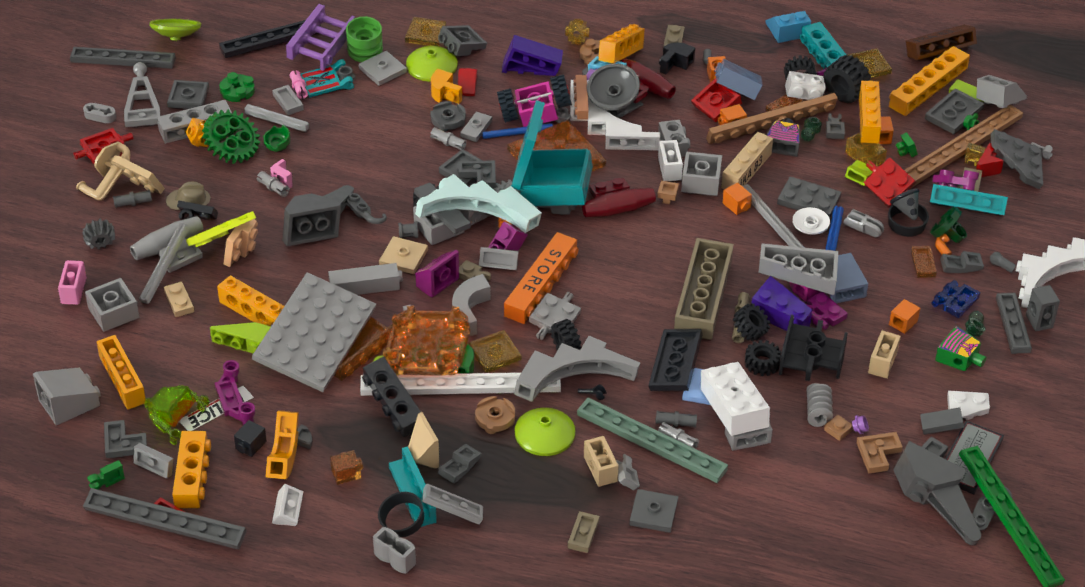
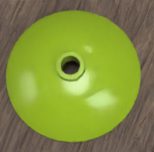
(175, 27)
(427, 59)
(544, 431)

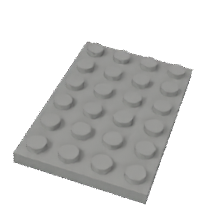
(314, 332)

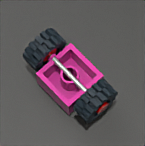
(527, 97)

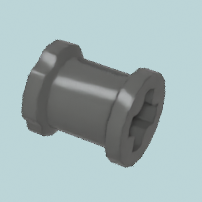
(408, 230)

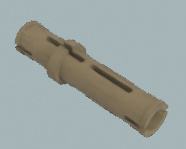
(743, 299)

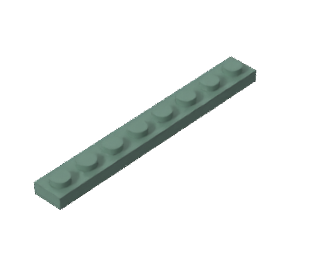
(652, 440)

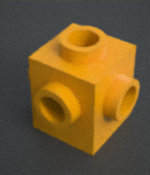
(195, 132)

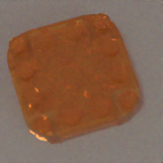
(427, 342)

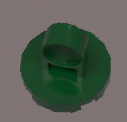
(950, 226)

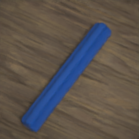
(834, 228)

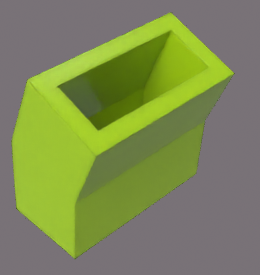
(858, 172)

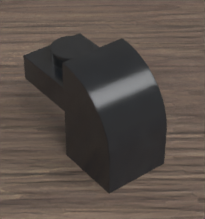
(676, 55)

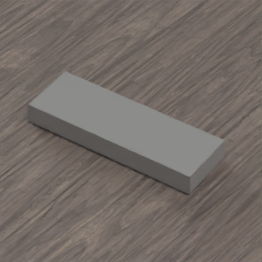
(452, 504)

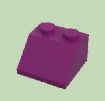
(438, 274)

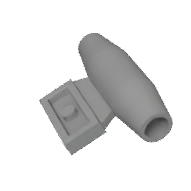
(157, 241)

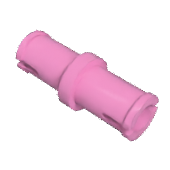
(298, 84)

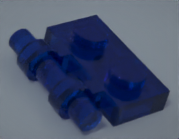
(959, 302)

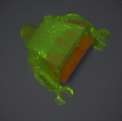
(170, 406)

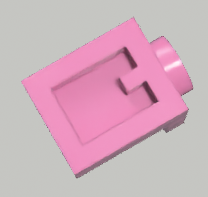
(279, 170)

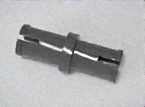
(132, 198)
(676, 419)

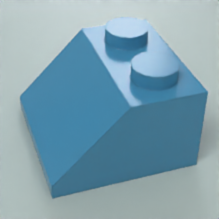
(788, 26)

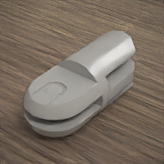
(864, 223)

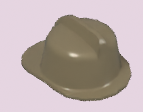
(188, 192)

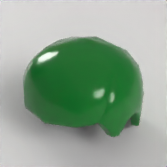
(277, 138)

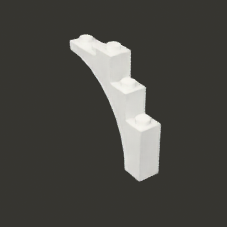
(1037, 270)

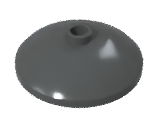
(613, 79)

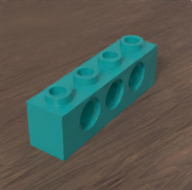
(821, 44)

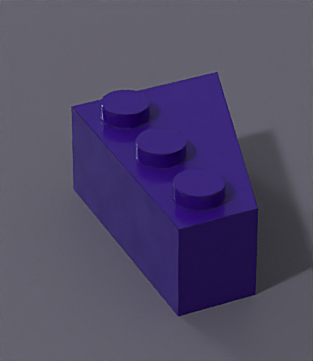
(531, 56)
(780, 304)

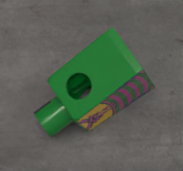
(960, 350)

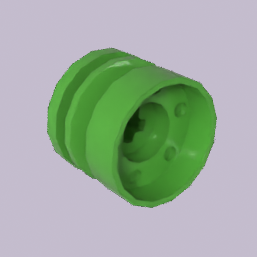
(364, 38)

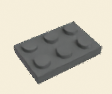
(953, 110)
(804, 194)

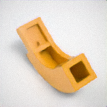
(285, 445)

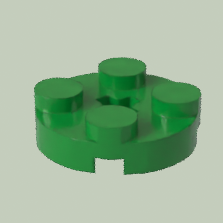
(244, 85)

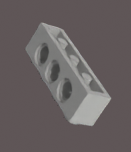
(174, 125)

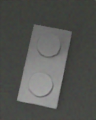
(153, 460)

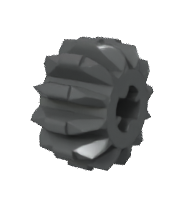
(99, 233)

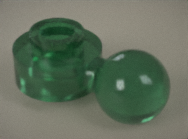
(811, 127)
(975, 325)

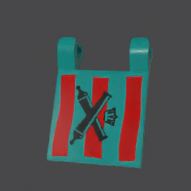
(326, 81)

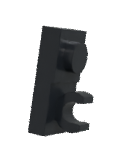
(204, 212)

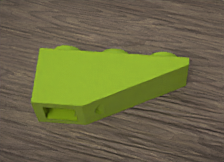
(240, 336)

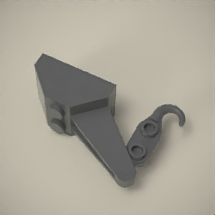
(318, 217)
(935, 481)

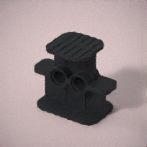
(809, 349)

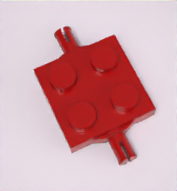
(95, 143)
(888, 180)

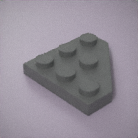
(1021, 156)

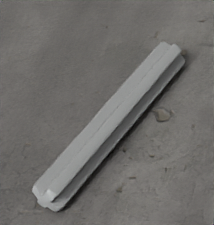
(276, 117)

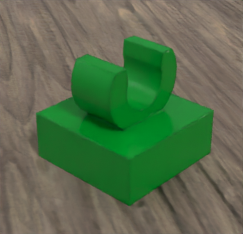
(906, 146)

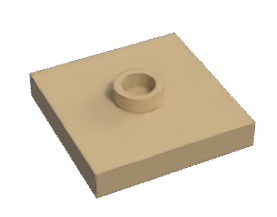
(405, 253)

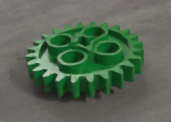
(242, 144)

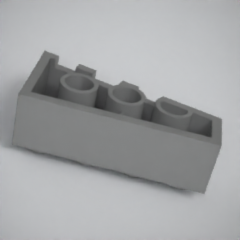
(801, 266)

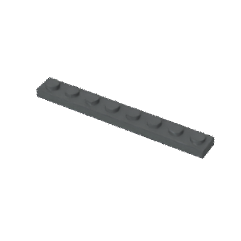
(165, 518)

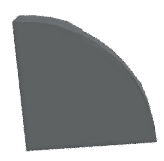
(304, 437)

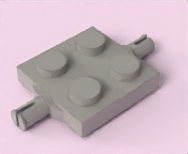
(551, 311)

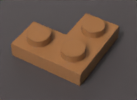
(874, 449)

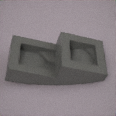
(961, 264)
(461, 462)

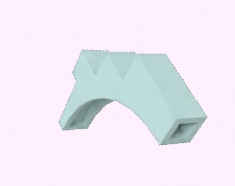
(480, 197)

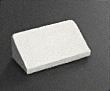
(287, 506)

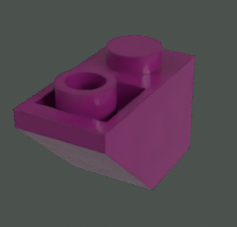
(508, 237)

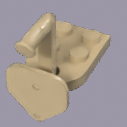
(112, 165)

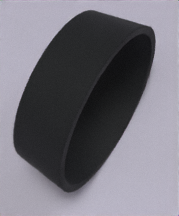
(908, 231)
(396, 499)

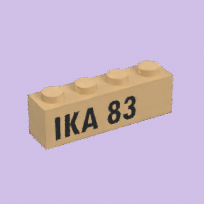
(748, 161)

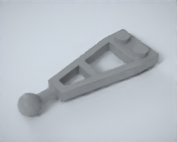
(141, 116)

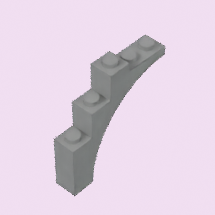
(569, 361)

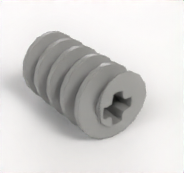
(819, 404)

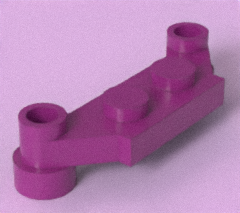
(948, 179)
(230, 396)

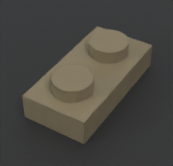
(674, 34)
(583, 532)

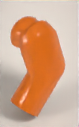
(941, 246)

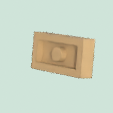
(178, 299)

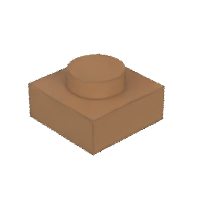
(838, 427)

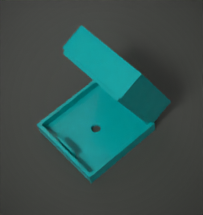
(551, 175)

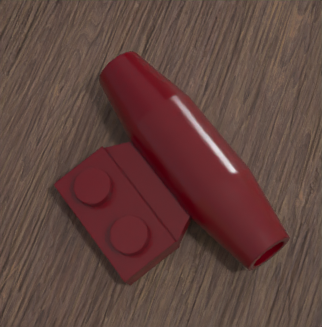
(650, 81)
(616, 198)

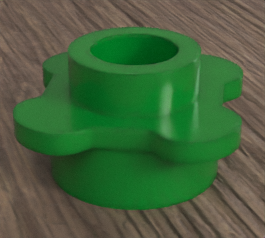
(970, 121)

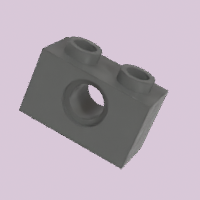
(1042, 308)

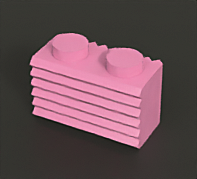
(72, 282)

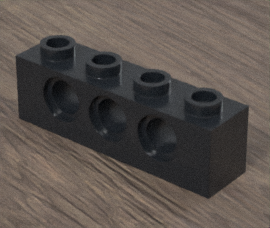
(382, 371)

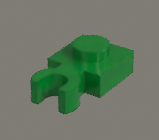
(109, 475)

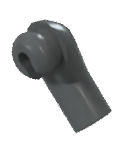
(998, 260)

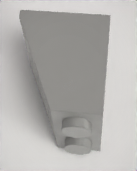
(66, 393)

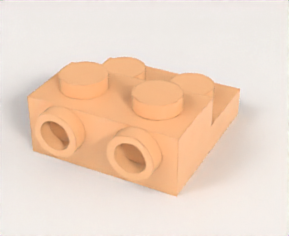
(240, 242)

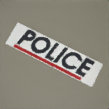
(212, 411)

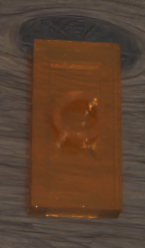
(782, 102)

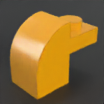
(443, 87)

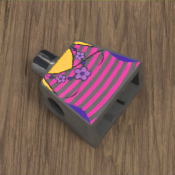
(785, 137)

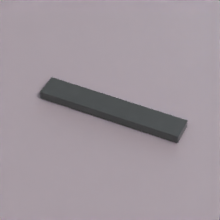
(122, 57)

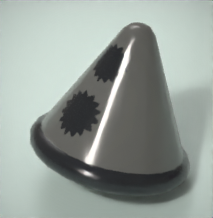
(907, 203)

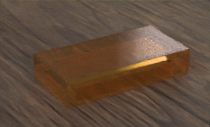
(923, 261)

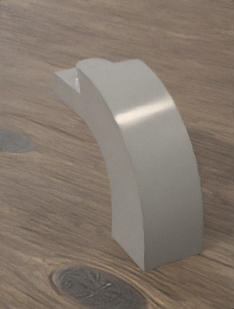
(470, 294)

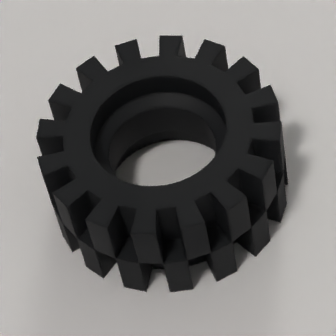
(800, 64)
(751, 322)
(565, 333)
(762, 366)

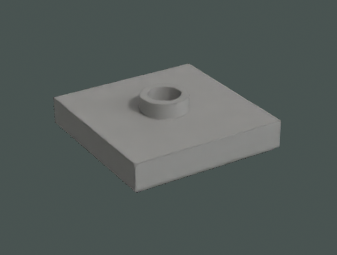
(382, 68)

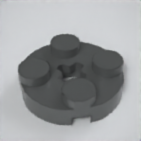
(455, 118)

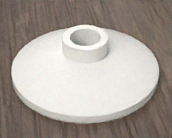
(811, 221)

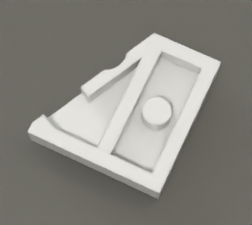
(971, 403)

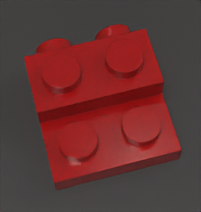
(714, 98)

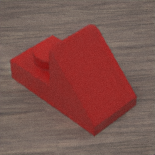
(467, 79)
(989, 163)

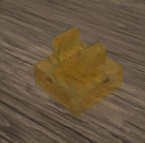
(974, 153)

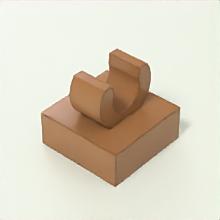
(668, 191)

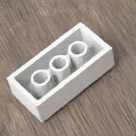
(735, 398)

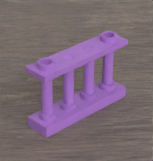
(311, 26)

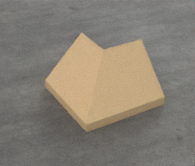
(424, 443)

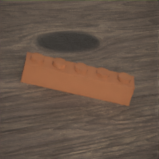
(581, 97)

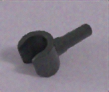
(598, 391)

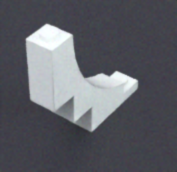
(617, 132)

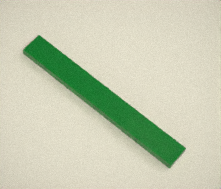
(1011, 517)

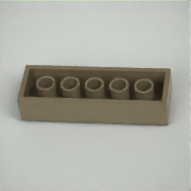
(704, 286)

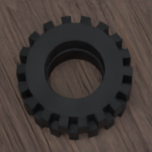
(845, 78)

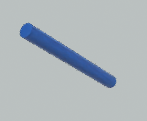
(508, 132)

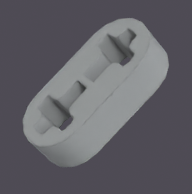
(99, 113)

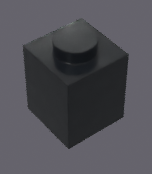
(250, 438)

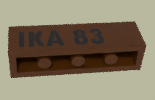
(941, 41)

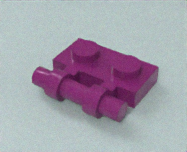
(826, 310)

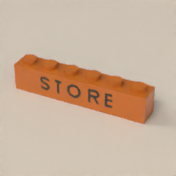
(540, 277)

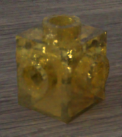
(577, 25)

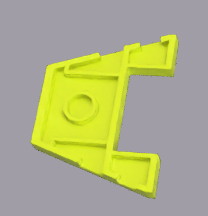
(219, 230)

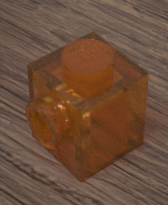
(346, 467)

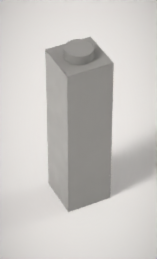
(368, 279)

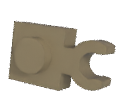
(469, 270)

